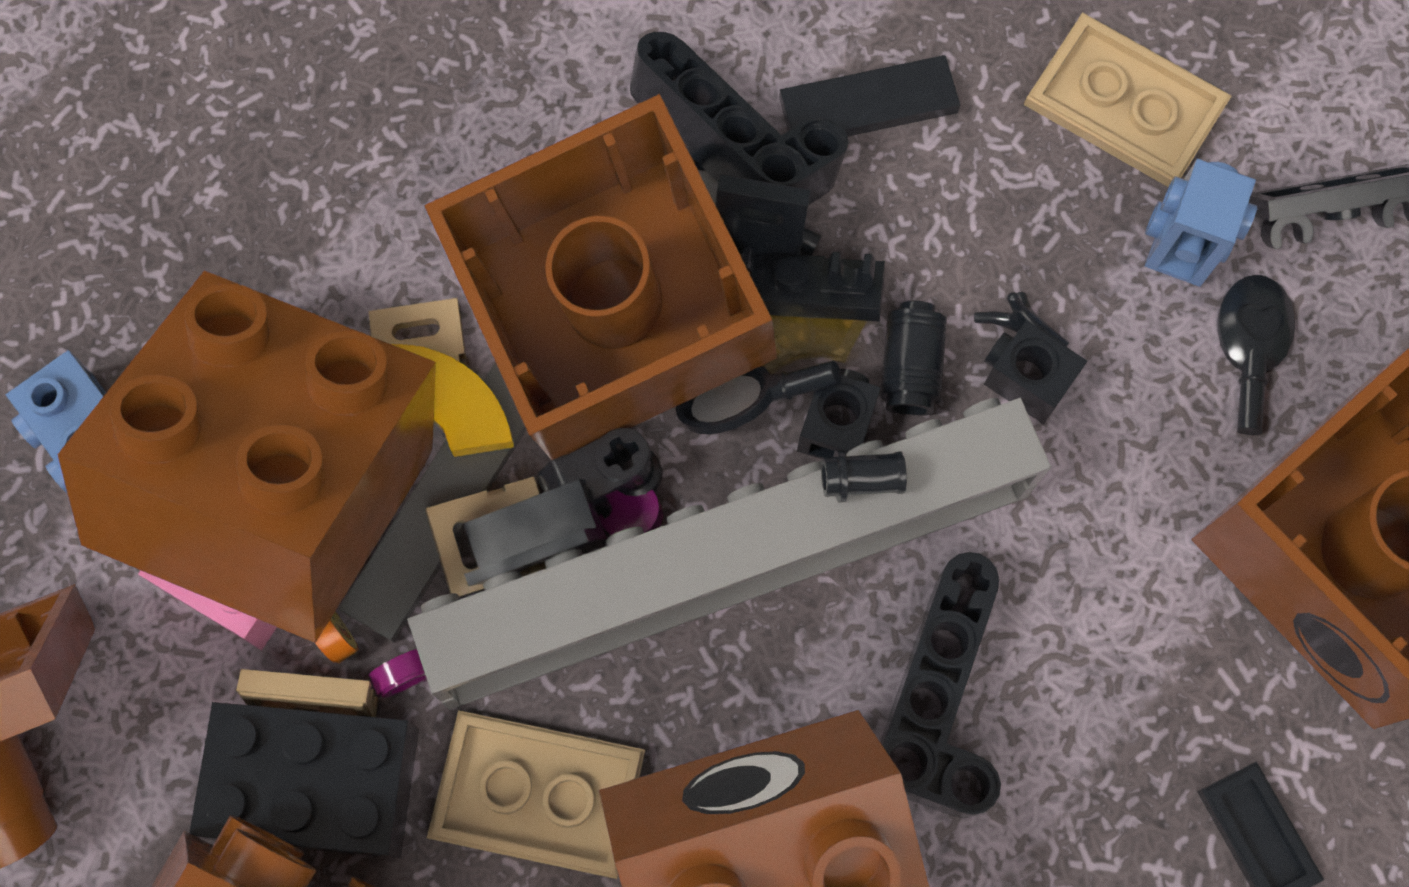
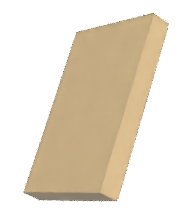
(1127, 100)
(530, 793)

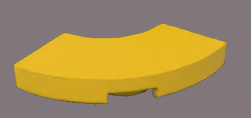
(465, 407)

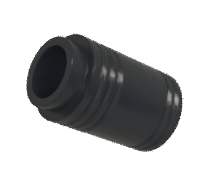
(913, 358)

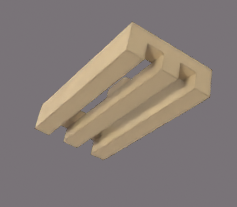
(307, 693)

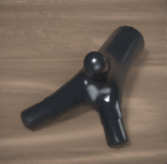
(1021, 312)

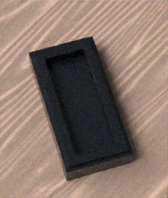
(1259, 830)

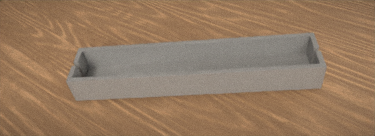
(720, 556)

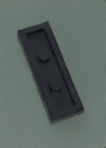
(875, 97)

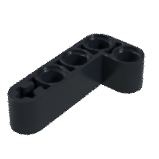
(726, 130)
(948, 681)

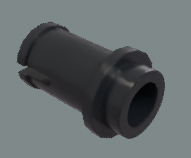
(863, 474)

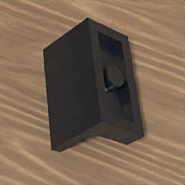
(533, 531)

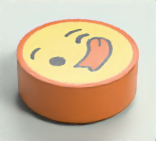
(337, 641)

